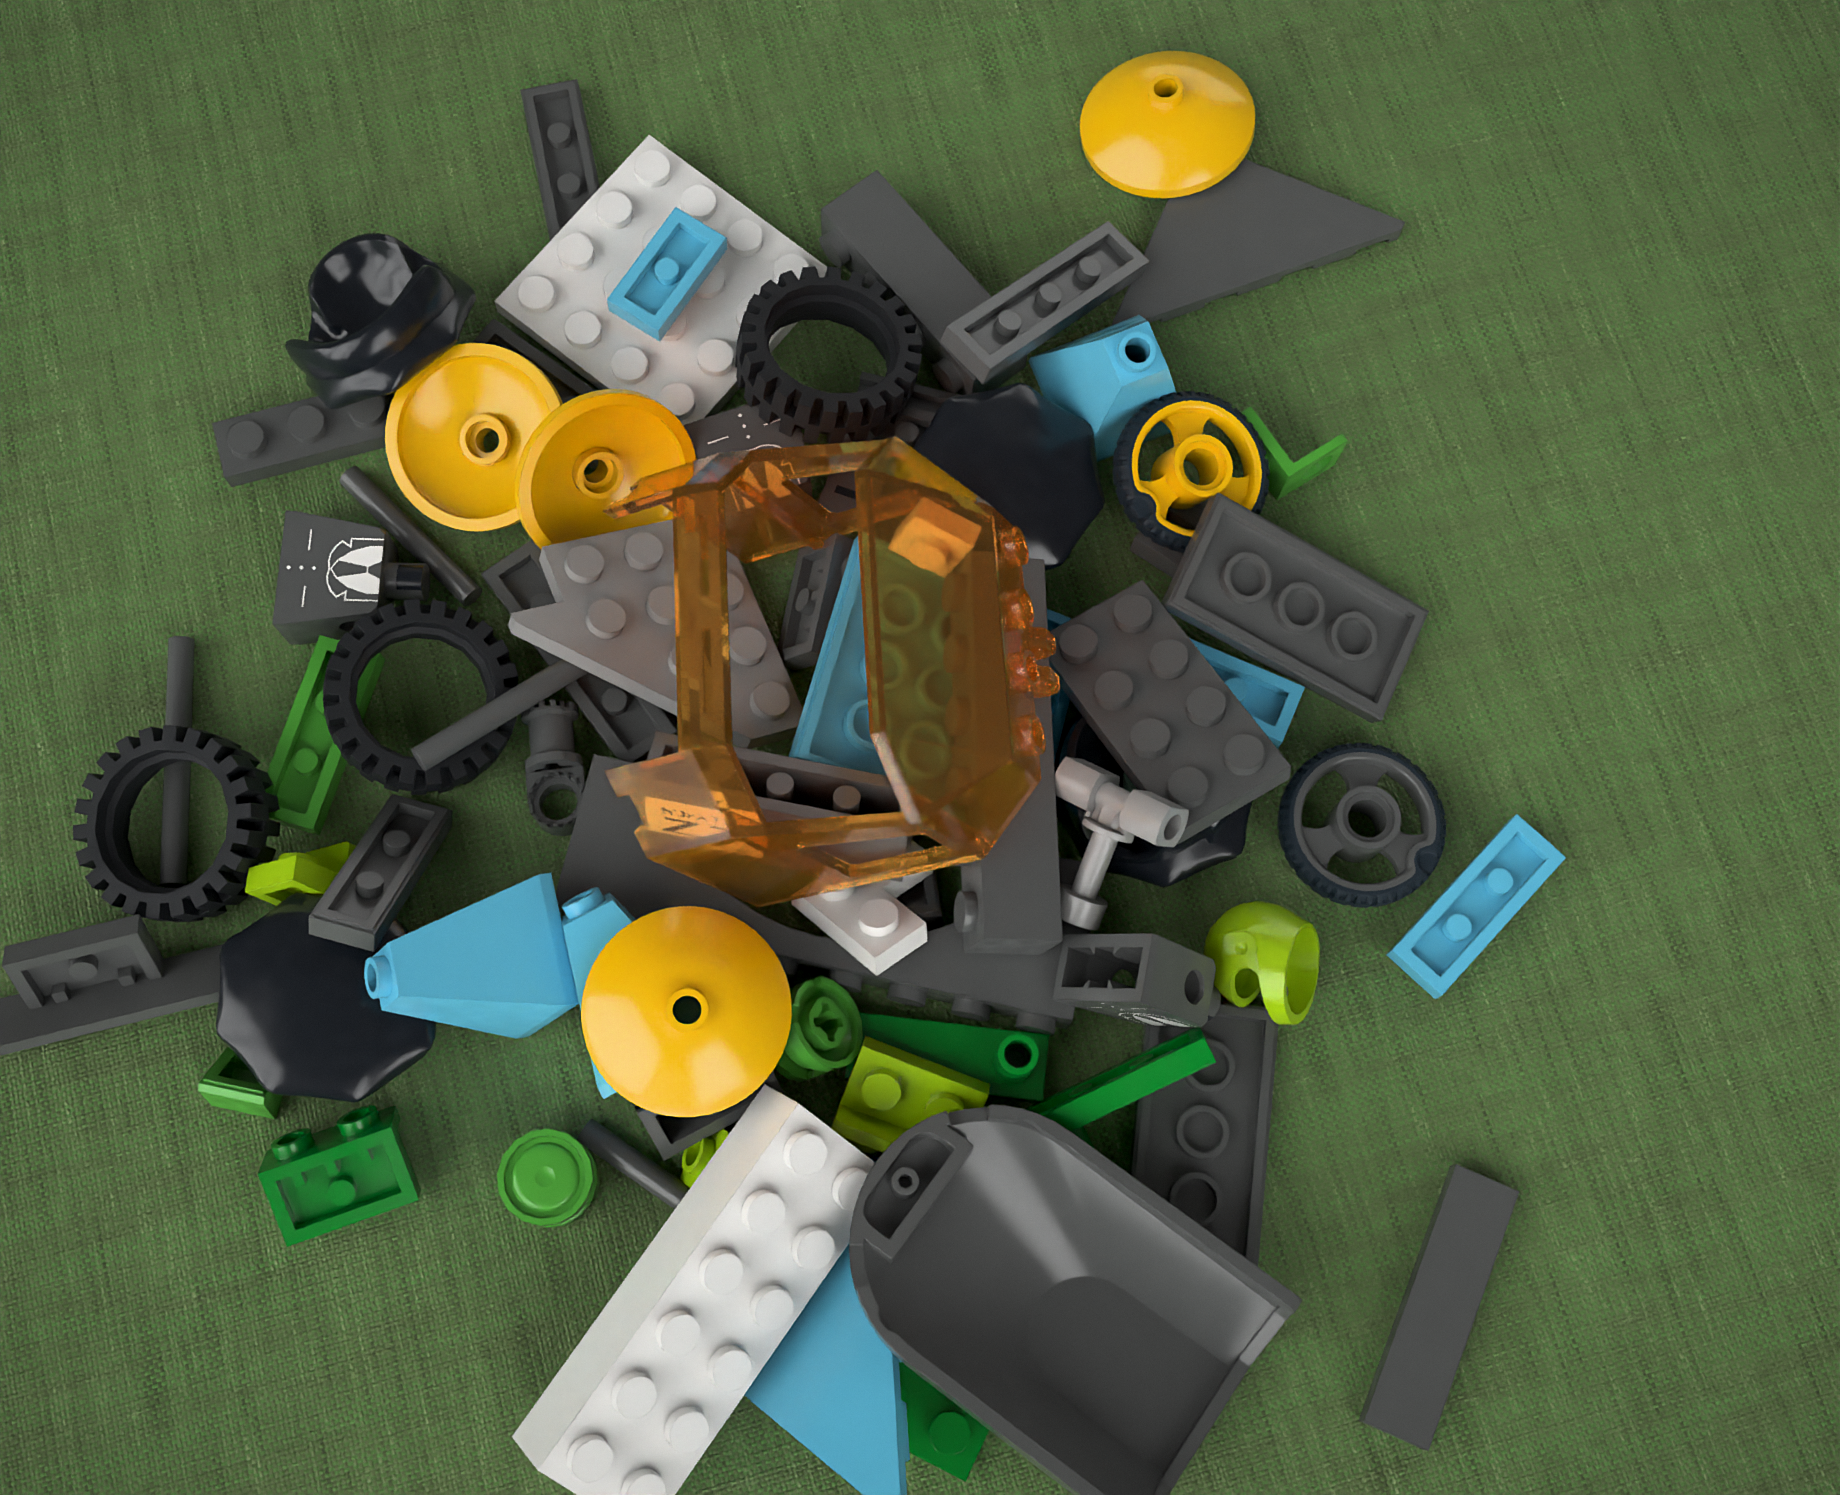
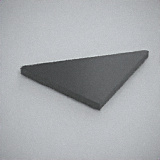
(1245, 238)

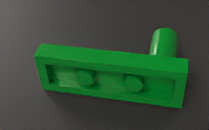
(1004, 1058)
(1126, 1082)

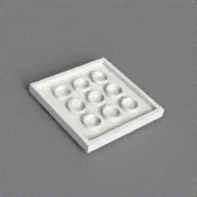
(567, 286)

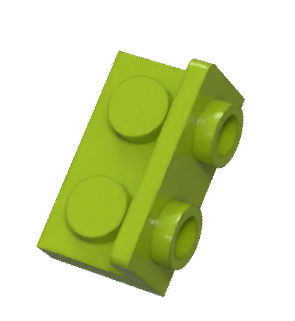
(896, 1091)

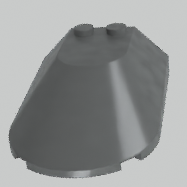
(1057, 1297)

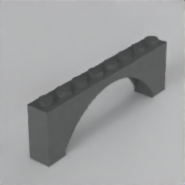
(609, 856)

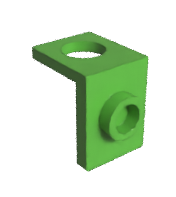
(1285, 474)

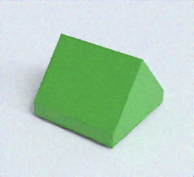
(235, 1088)

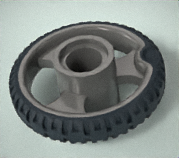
(1311, 849)

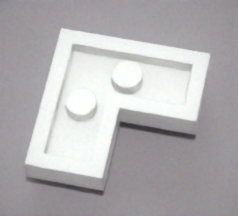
(870, 919)

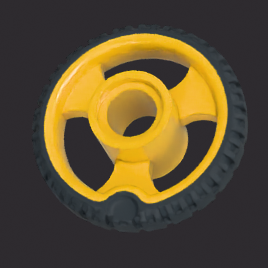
(1185, 416)

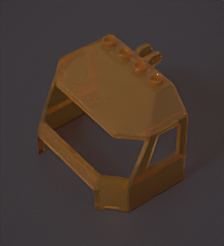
(943, 660)

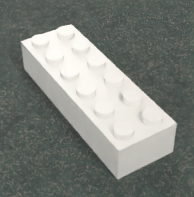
(700, 1307)

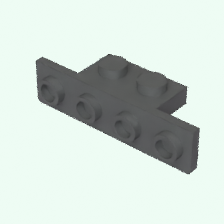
(98, 982)

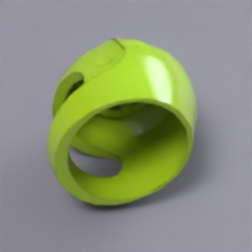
(1265, 950)

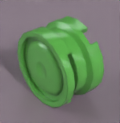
(822, 1030)
(548, 1178)

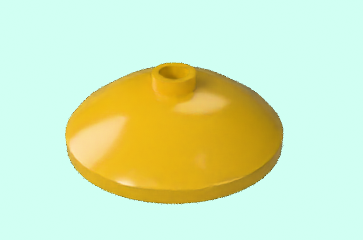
(1167, 124)
(440, 430)
(628, 438)
(673, 1064)

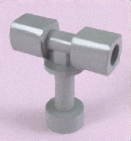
(1113, 817)

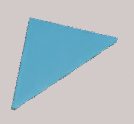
(839, 1389)

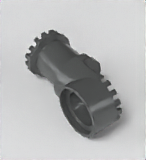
(552, 761)

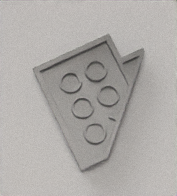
(620, 625)

